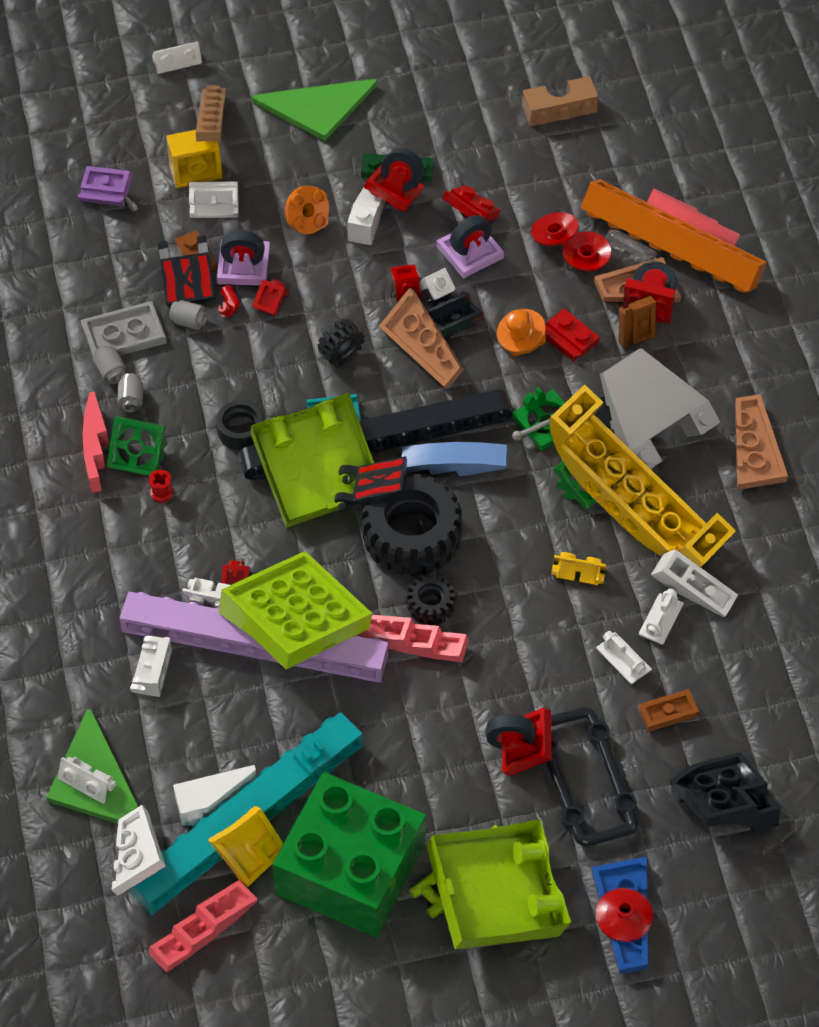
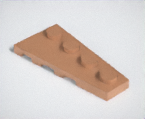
(420, 337)
(756, 447)

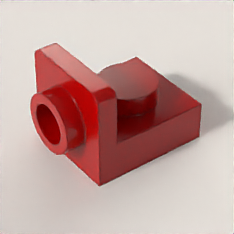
(405, 278)
(270, 296)
(234, 572)

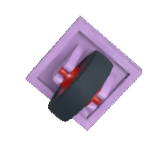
(470, 246)
(243, 259)

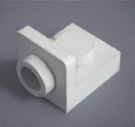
(438, 284)

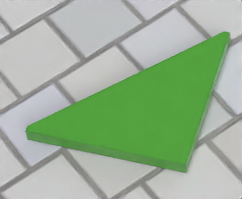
(317, 108)
(93, 750)

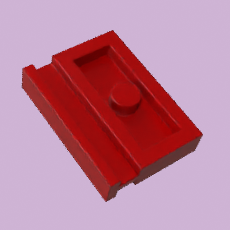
(470, 203)
(570, 335)

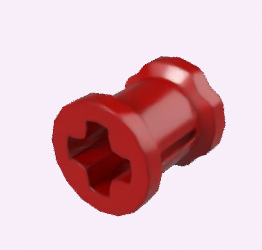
(160, 484)

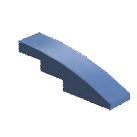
(462, 457)

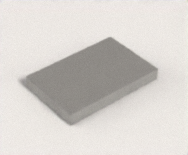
(125, 329)

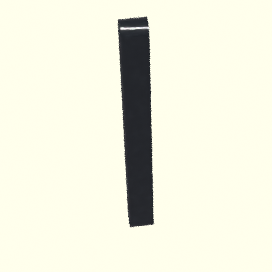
(414, 425)

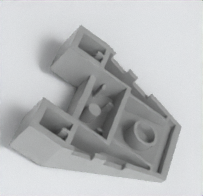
(648, 399)

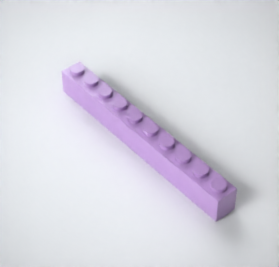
(208, 629)

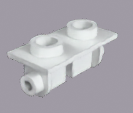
(177, 57)
(201, 592)
(661, 617)
(623, 657)
(79, 776)

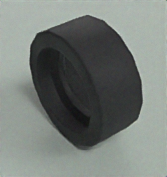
(237, 409)

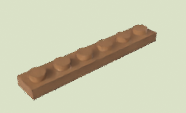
(211, 114)

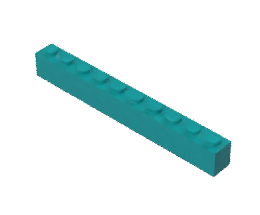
(271, 791)

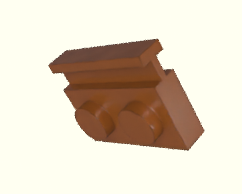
(637, 322)

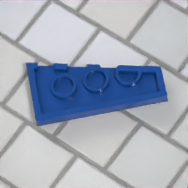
(631, 875)

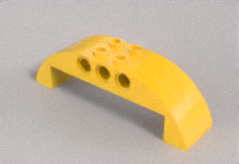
(629, 486)

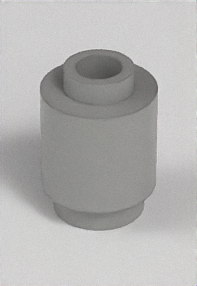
(188, 314)
(109, 364)
(130, 392)

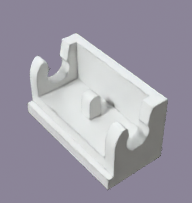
(213, 199)
(152, 666)

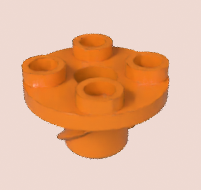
(307, 209)
(521, 331)

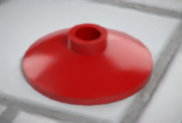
(554, 229)
(587, 251)
(624, 926)

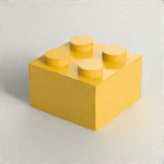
(193, 160)

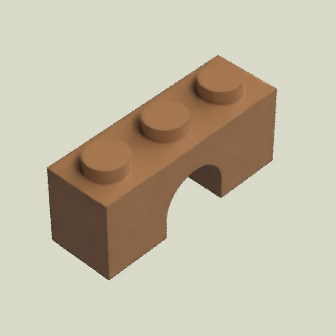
(544, 108)

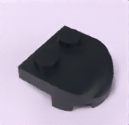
(454, 313)

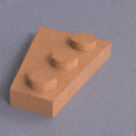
(612, 284)

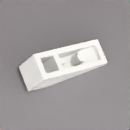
(364, 218)
(693, 582)
(203, 795)

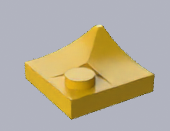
(248, 845)

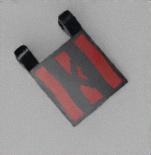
(187, 276)
(372, 482)

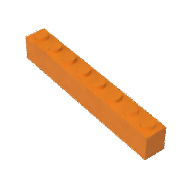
(673, 235)

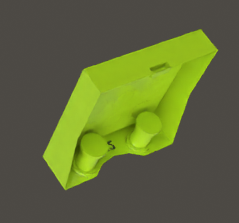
(304, 457)
(294, 609)
(497, 885)

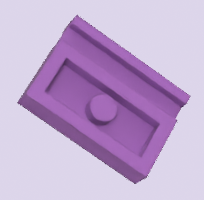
(105, 186)

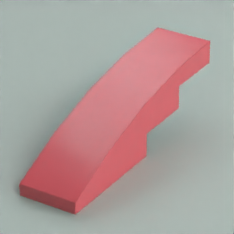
(690, 215)
(93, 440)
(417, 639)
(203, 926)

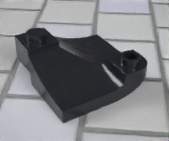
(727, 793)

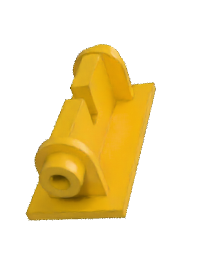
(569, 565)

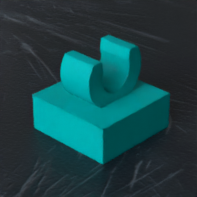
(313, 758)

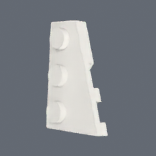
(138, 850)

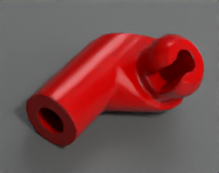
(231, 302)

